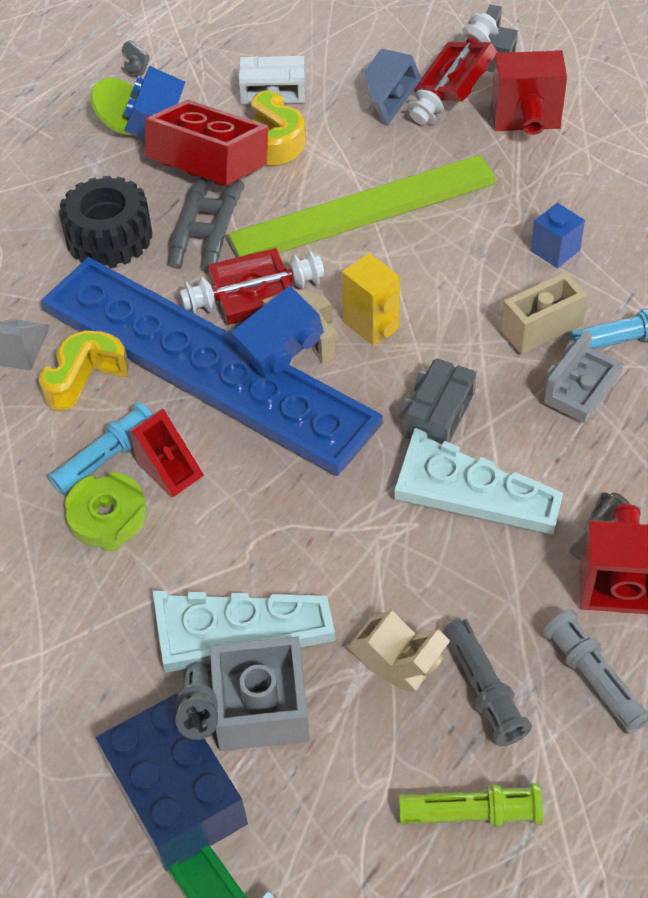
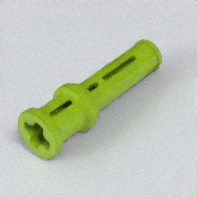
(493, 805)

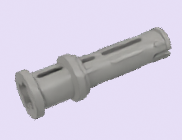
(585, 655)

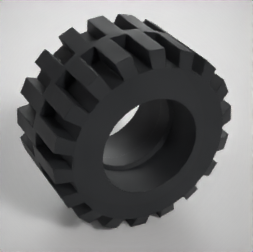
(106, 220)

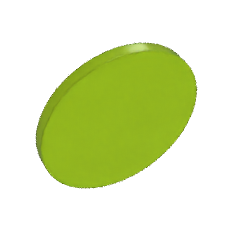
(109, 102)

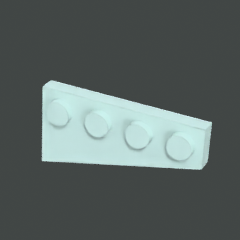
(454, 482)
(196, 622)

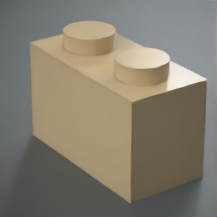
(543, 312)

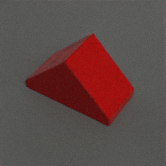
(164, 454)

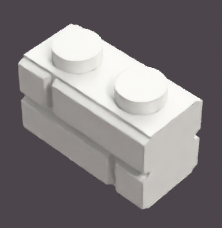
(276, 74)

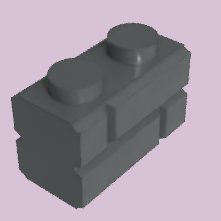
(439, 401)

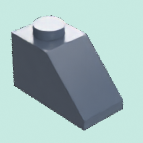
(391, 81)

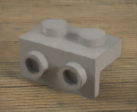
(580, 379)

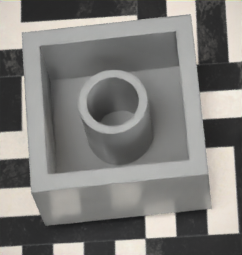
(259, 693)

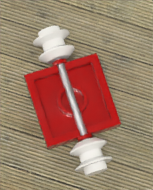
(455, 70)
(247, 280)

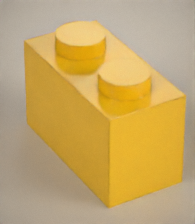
(371, 299)

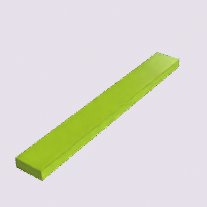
(363, 207)

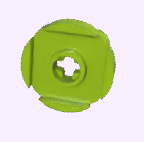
(111, 529)

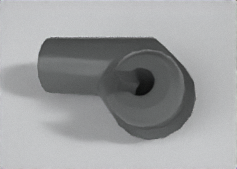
(138, 58)

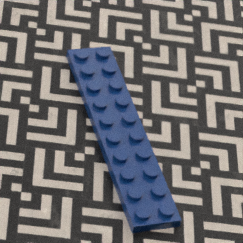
(206, 363)

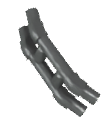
(214, 232)

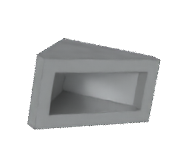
(21, 342)

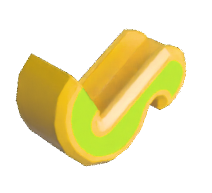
(285, 125)
(76, 360)

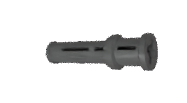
(493, 697)
(193, 700)

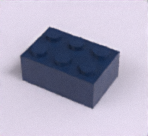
(171, 784)

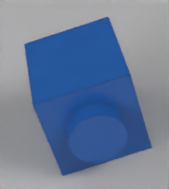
(557, 235)

